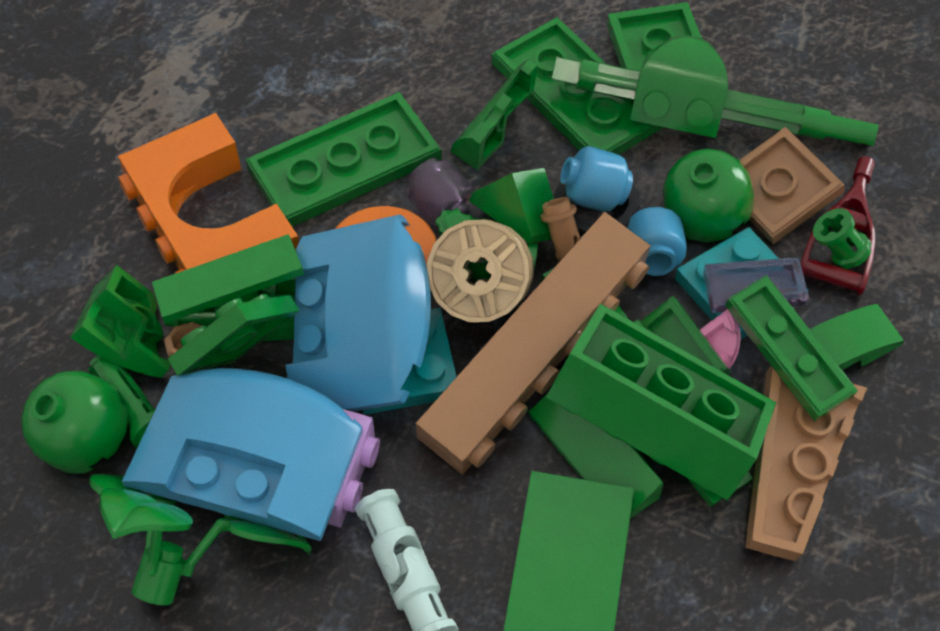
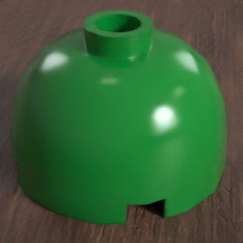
(709, 194)
(74, 420)

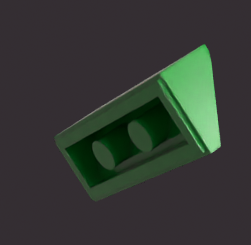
(596, 454)

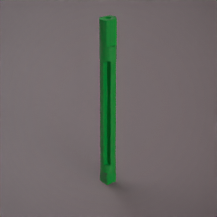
(738, 107)

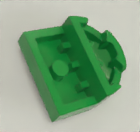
(682, 87)

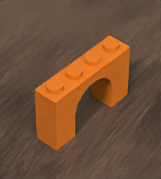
(173, 169)

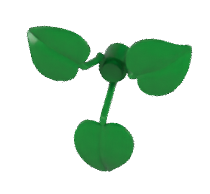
(162, 562)

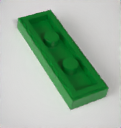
(791, 348)

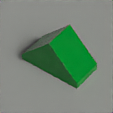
(518, 203)

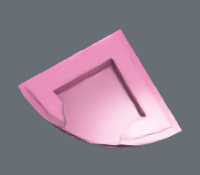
(724, 336)

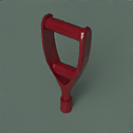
(855, 199)

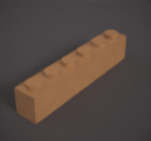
(532, 344)

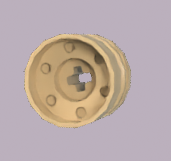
(507, 260)

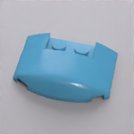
(360, 313)
(247, 449)

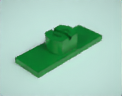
(227, 279)

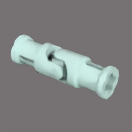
(403, 562)

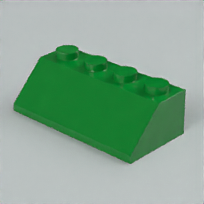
(663, 402)

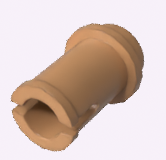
(561, 224)

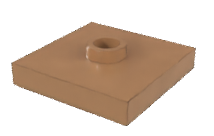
(787, 185)

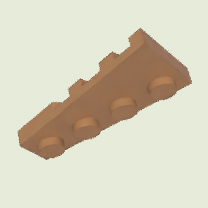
(794, 470)

